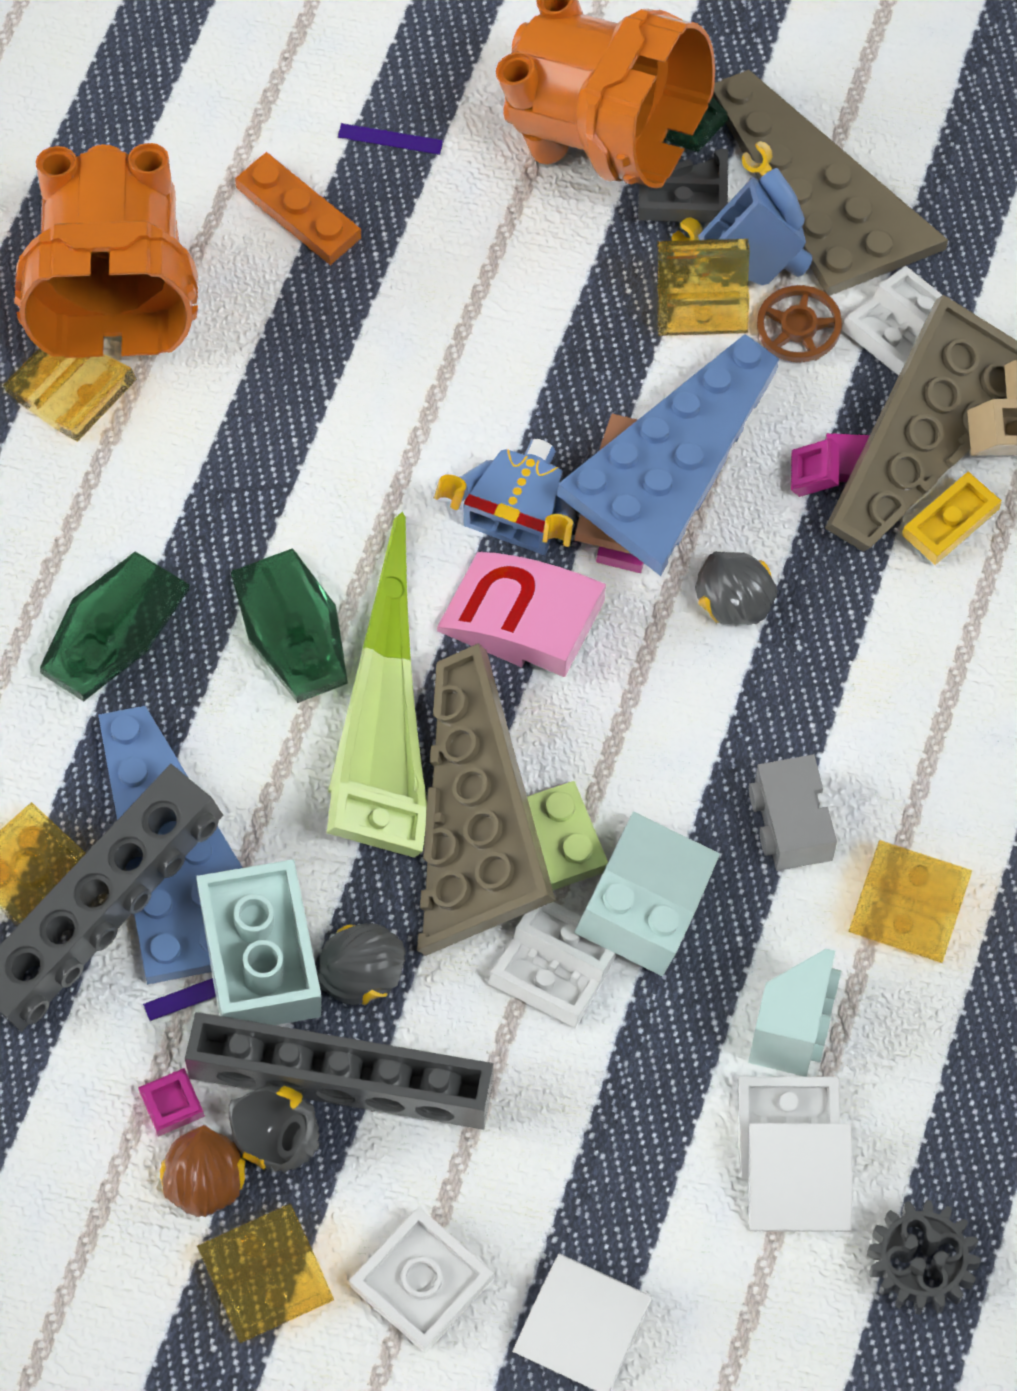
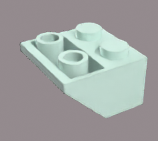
(796, 1015)

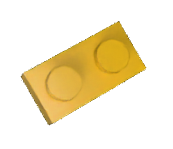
(951, 518)

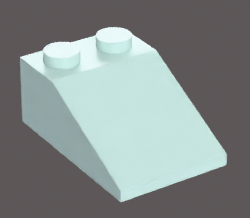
(647, 894)
(260, 944)

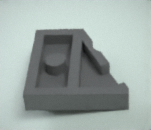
(689, 192)

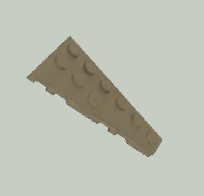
(851, 218)
(924, 420)
(478, 819)

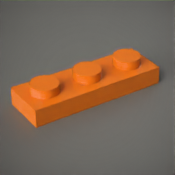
(298, 208)

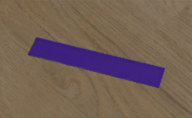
(390, 138)
(180, 999)

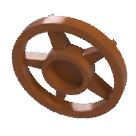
(799, 324)

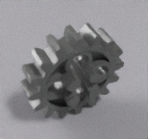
(909, 1282)

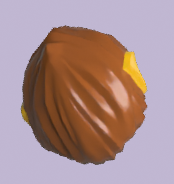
(202, 1172)

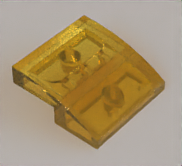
(702, 287)
(69, 391)
(910, 901)
(265, 1273)

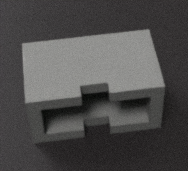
(795, 826)

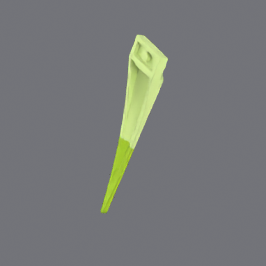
(378, 765)

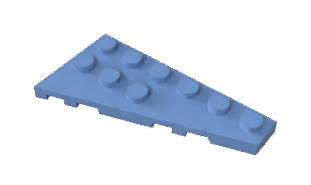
(665, 463)
(172, 921)

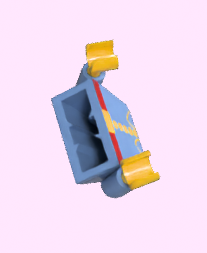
(764, 214)
(513, 498)

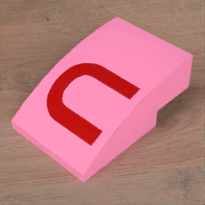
(524, 610)

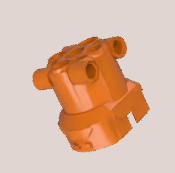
(607, 88)
(106, 255)

